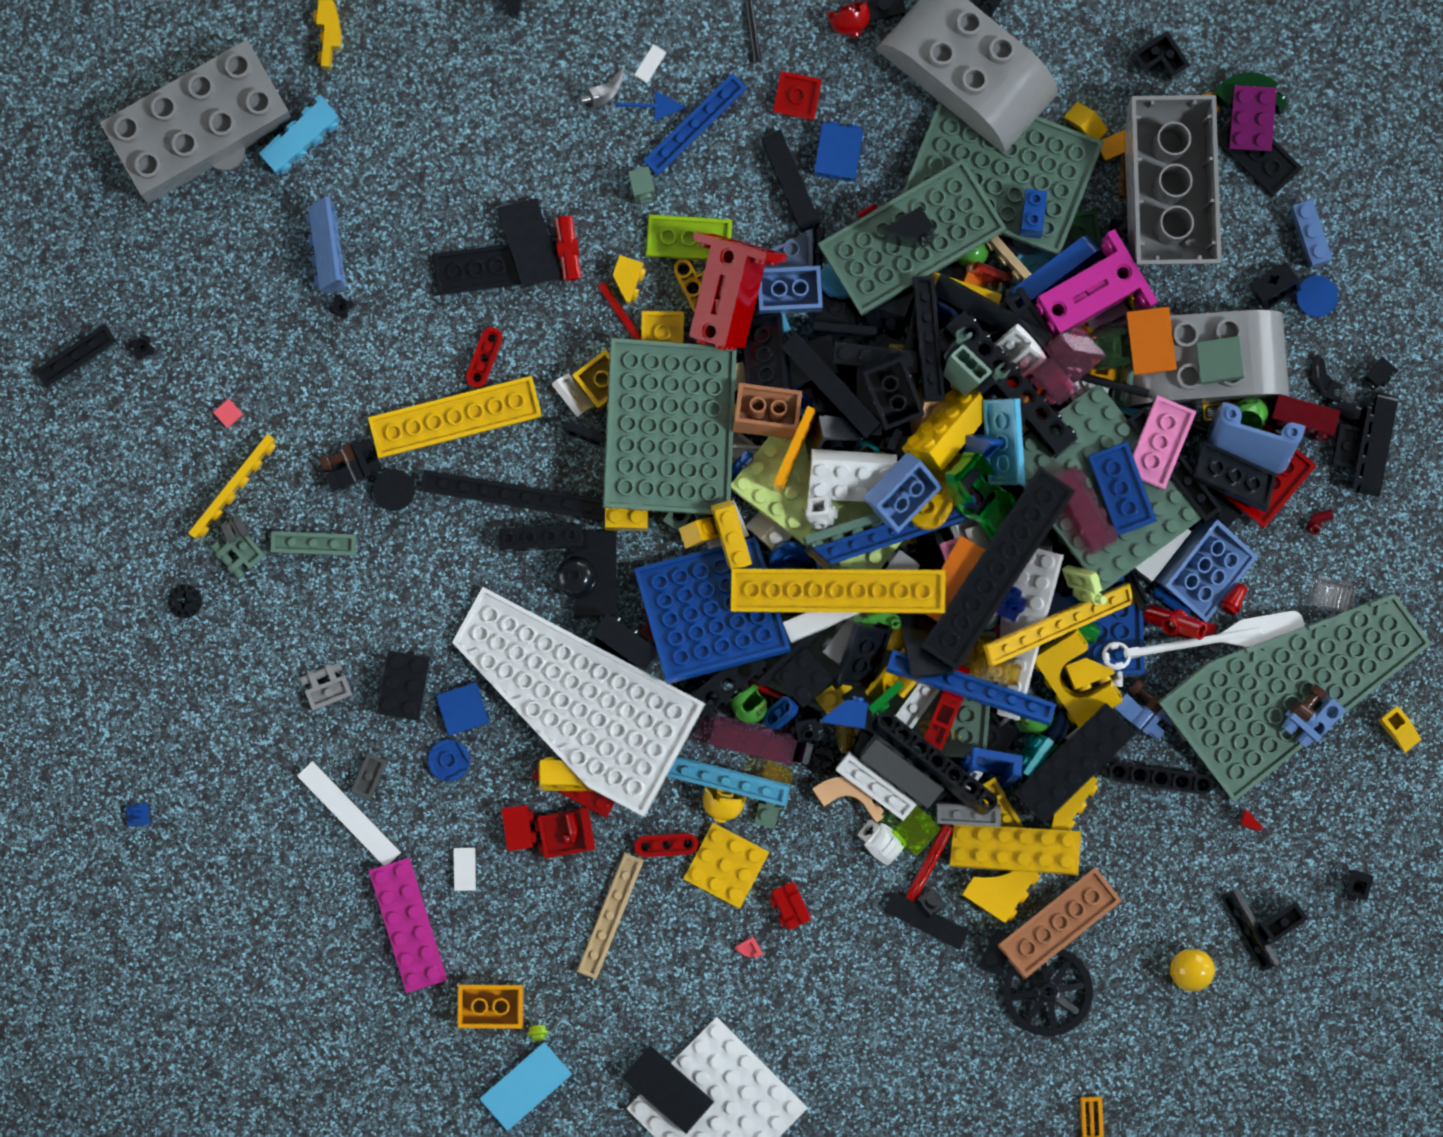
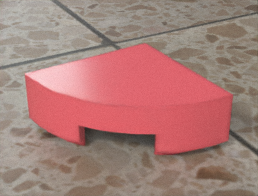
(749, 948)

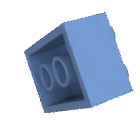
(790, 290)
(902, 492)

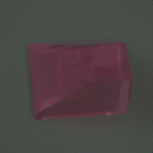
(1075, 352)

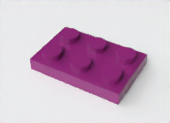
(1252, 118)

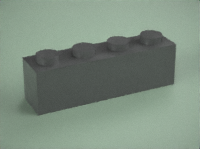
(901, 771)

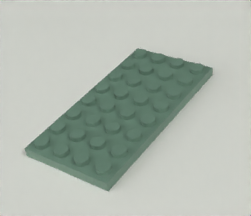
(881, 270)

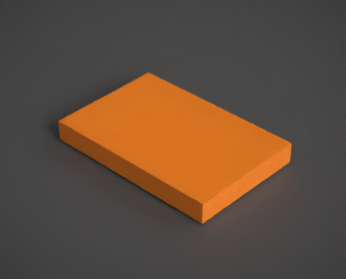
(1151, 341)

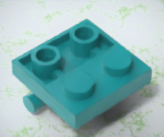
(1035, 753)

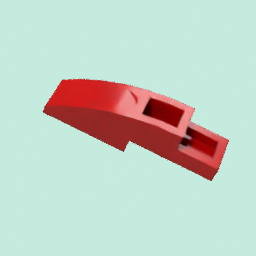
(944, 716)

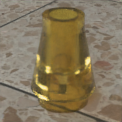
(844, 737)

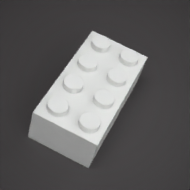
(846, 473)

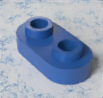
(781, 712)

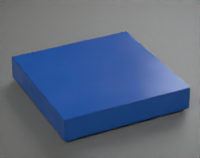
(462, 709)

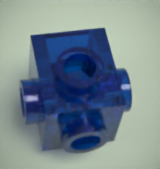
(1013, 604)

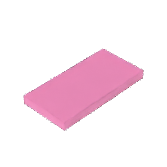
(1162, 441)

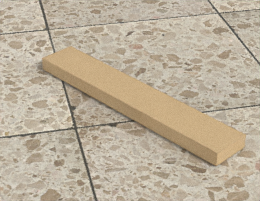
(610, 915)

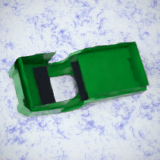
(996, 501)

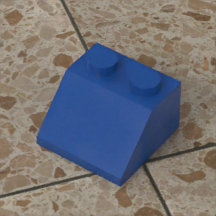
(849, 713)

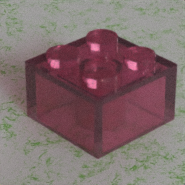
(1053, 382)

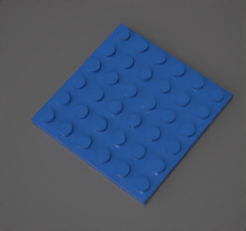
(693, 618)

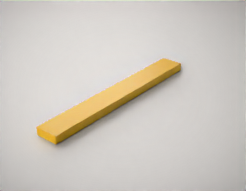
(1057, 625)

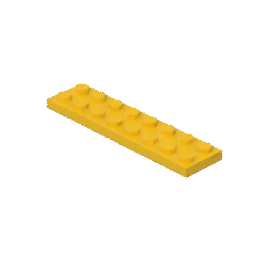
(455, 417)

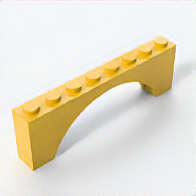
(1003, 893)

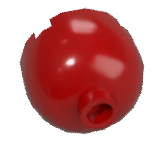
(850, 19)

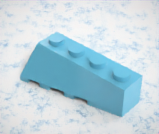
(300, 136)

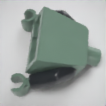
(966, 370)

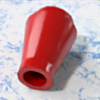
(1233, 600)

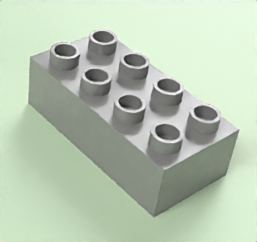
(196, 121)

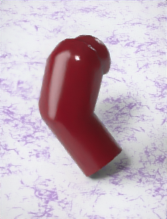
(1316, 520)

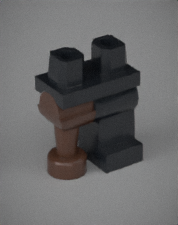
(356, 465)

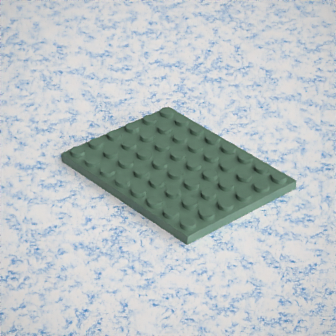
(1041, 159)
(668, 426)
(1099, 427)

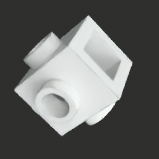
(821, 512)

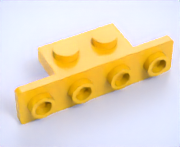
(885, 681)

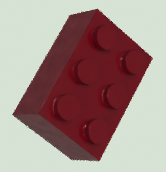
(1318, 419)

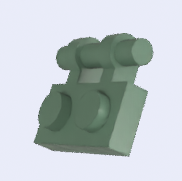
(244, 548)

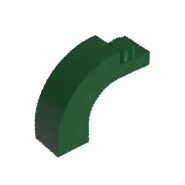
(1224, 91)

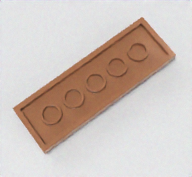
(1059, 923)

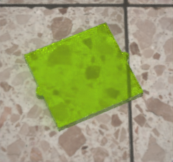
(916, 830)

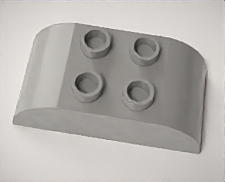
(971, 68)
(1172, 180)
(1262, 356)

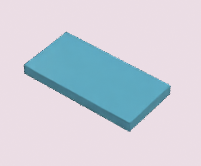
(1003, 421)
(525, 1086)

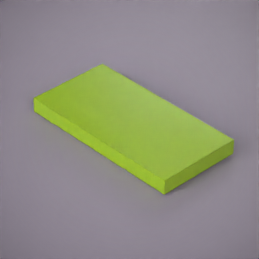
(673, 236)

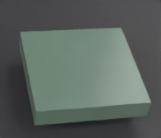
(1220, 360)

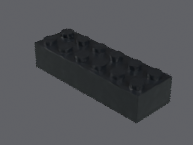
(1075, 763)

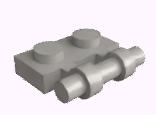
(329, 692)

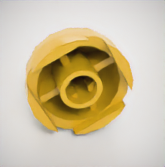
(722, 804)

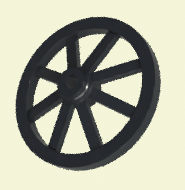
(1054, 1031)

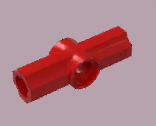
(568, 248)
(1175, 622)

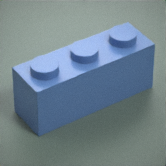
(1310, 234)

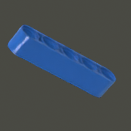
(1059, 269)

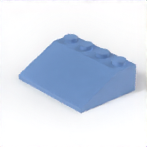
(326, 246)
(1206, 568)

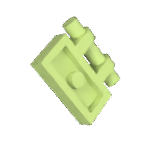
(1085, 584)

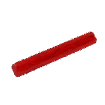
(929, 862)

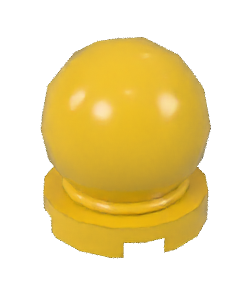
(1192, 970)

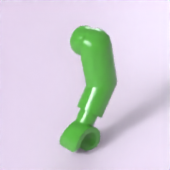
(884, 618)

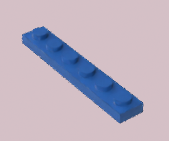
(695, 124)

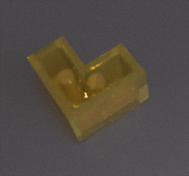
(1002, 673)

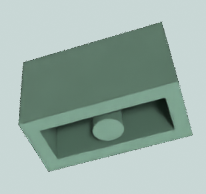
(642, 185)

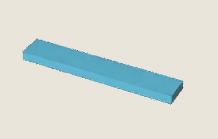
(730, 781)

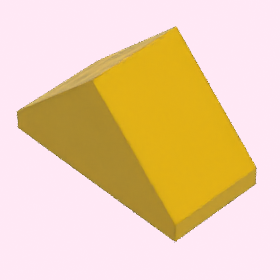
(1086, 121)

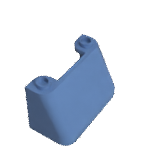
(1252, 444)

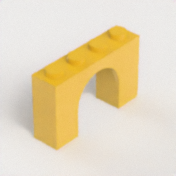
(1079, 705)

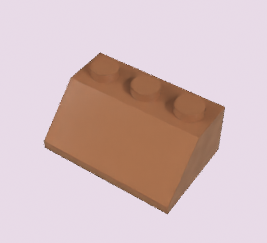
(767, 411)

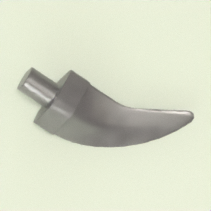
(603, 93)

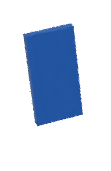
(1122, 488)

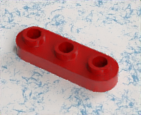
(484, 348)
(655, 845)

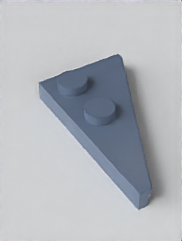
(798, 251)

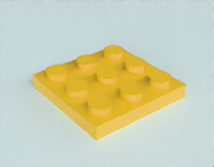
(726, 865)

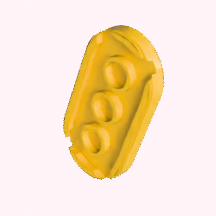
(941, 505)

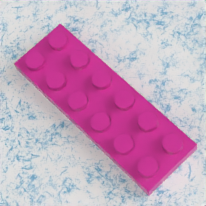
(408, 925)

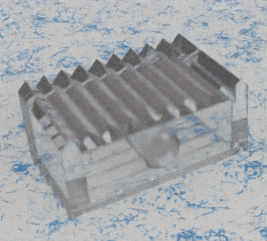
(1331, 594)

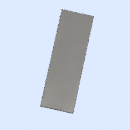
(960, 814)

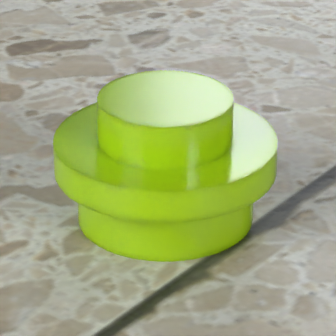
(537, 1032)

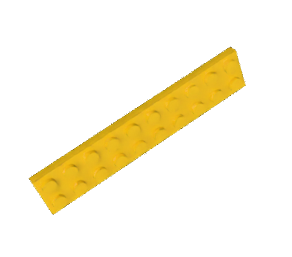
(838, 591)

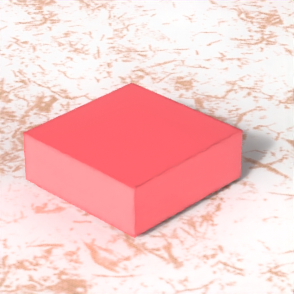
(228, 413)

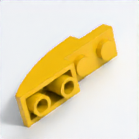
(328, 19)

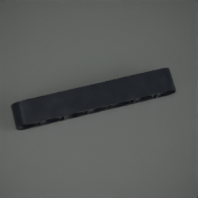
(923, 761)

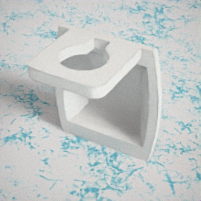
(881, 842)

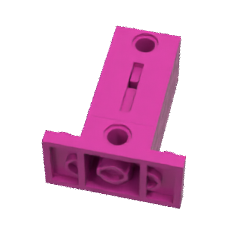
(1096, 289)

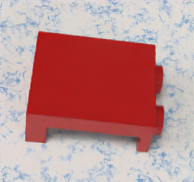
(552, 828)

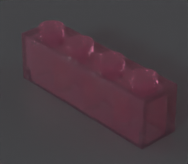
(1086, 513)
(753, 742)

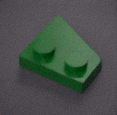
(880, 704)

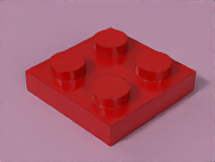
(797, 96)

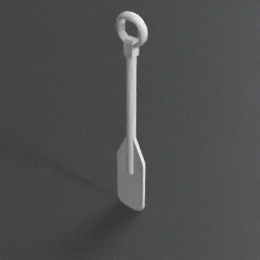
(1241, 634)

